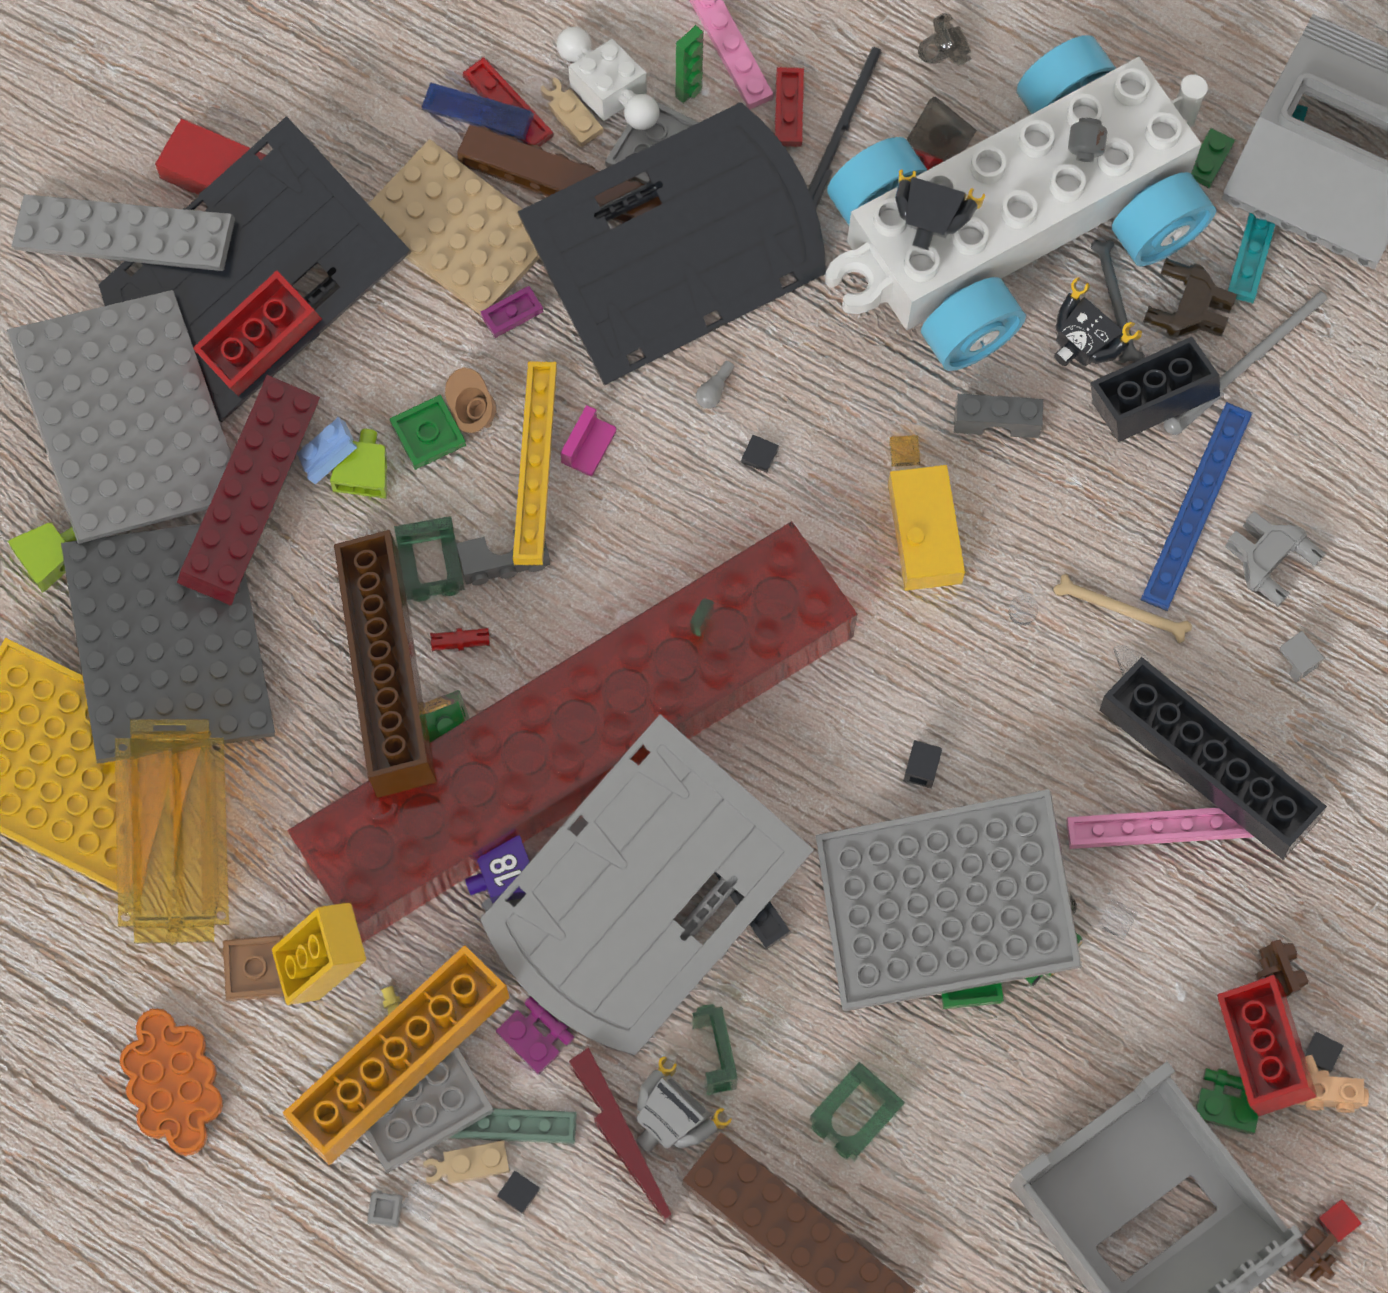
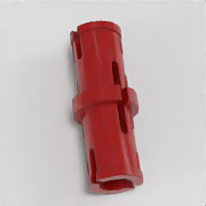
(460, 639)

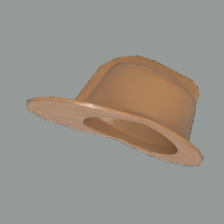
(470, 400)

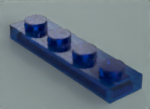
(477, 111)

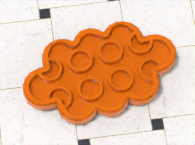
(171, 1082)

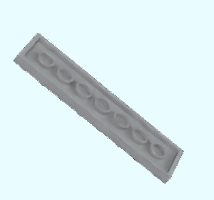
(123, 232)

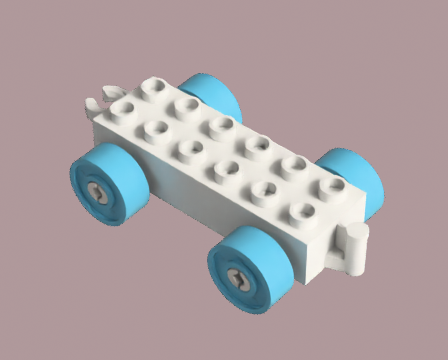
(1031, 202)

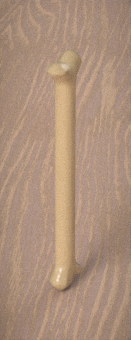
(1178, 629)

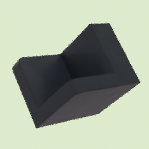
(922, 764)

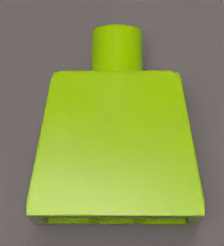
(364, 469)
(42, 553)

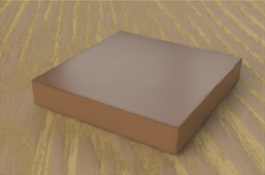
(251, 968)

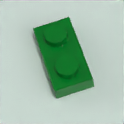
(1211, 157)

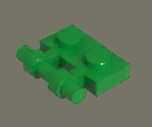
(1223, 1108)

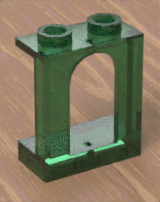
(423, 532)
(725, 1078)
(854, 1145)

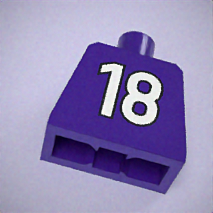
(499, 870)

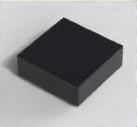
(760, 453)
(1324, 1051)
(518, 1192)

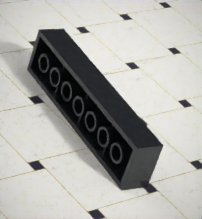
(1212, 758)

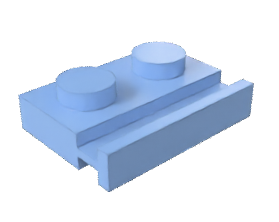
(326, 450)

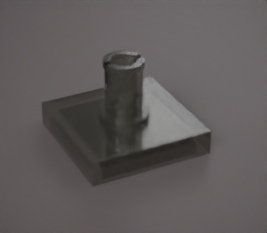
(940, 131)

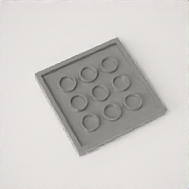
(429, 1113)

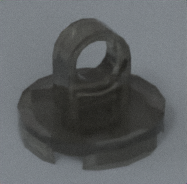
(949, 41)

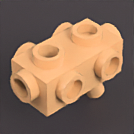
(1336, 1092)

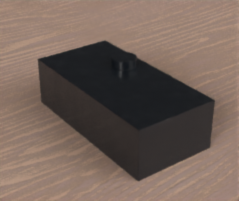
(1155, 389)

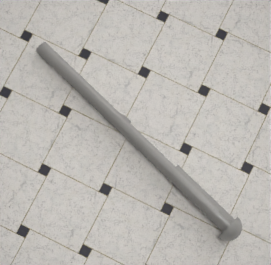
(1178, 423)

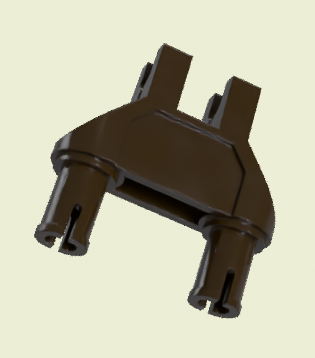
(1197, 297)

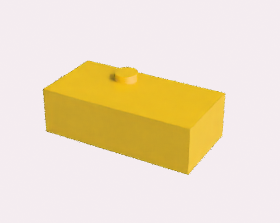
(926, 527)
(318, 953)

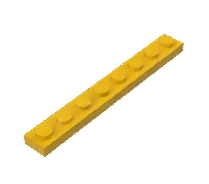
(535, 463)

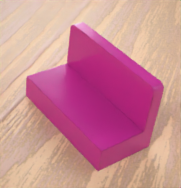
(587, 442)

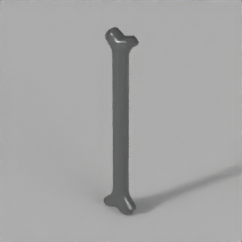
(1103, 250)

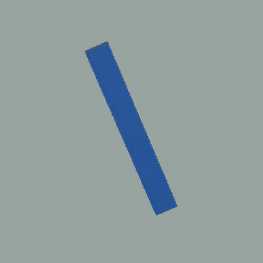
(1196, 506)

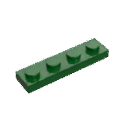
(689, 65)

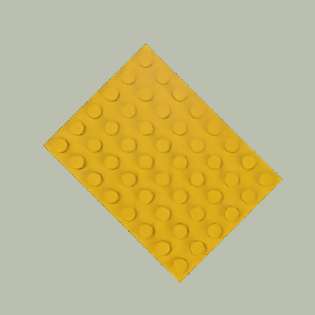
(49, 774)

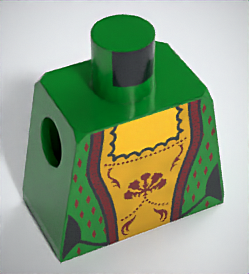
(445, 714)

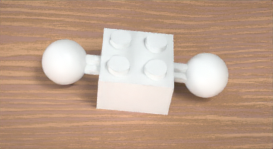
(607, 79)

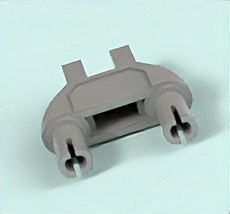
(1271, 548)

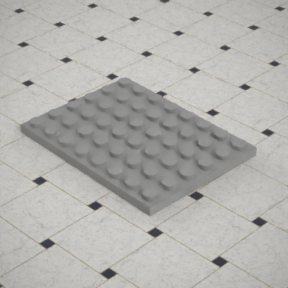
(122, 414)
(947, 901)

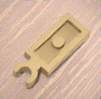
(572, 114)
(470, 1163)

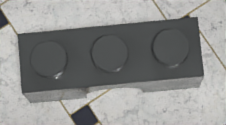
(981, 412)
(481, 564)

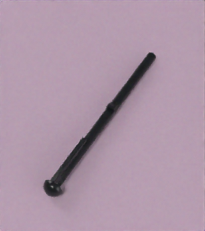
(823, 173)

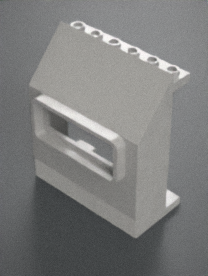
(1311, 178)
(1130, 1162)

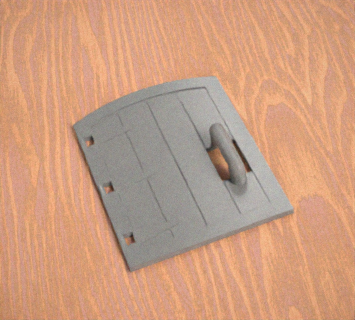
(601, 906)

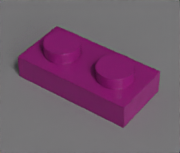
(511, 312)

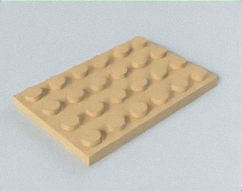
(456, 227)

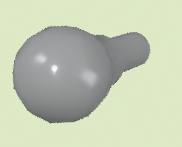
(710, 392)

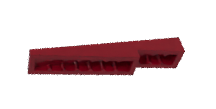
(615, 1129)

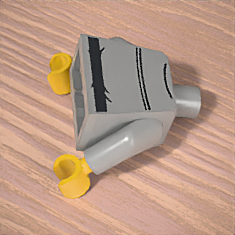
(672, 1113)

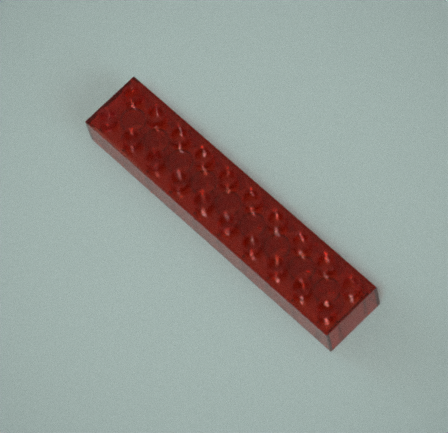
(566, 729)

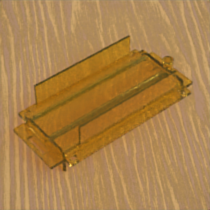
(171, 832)

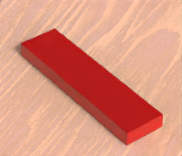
(492, 85)

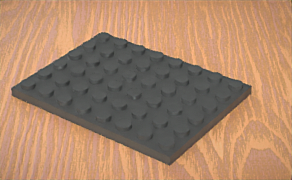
(160, 646)

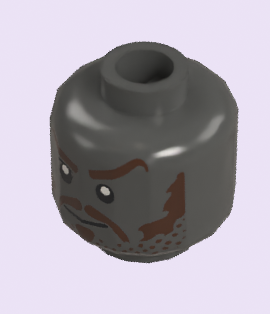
(1087, 139)

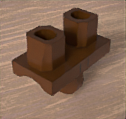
(1276, 962)
(1319, 1244)

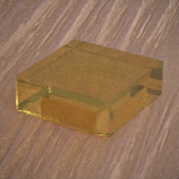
(904, 450)

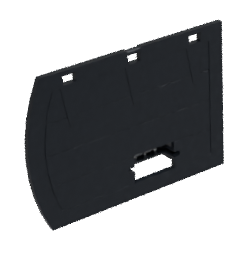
(287, 219)
(718, 242)

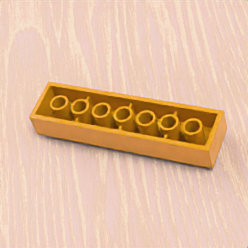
(396, 1055)

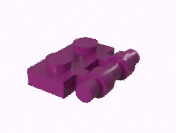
(528, 1041)

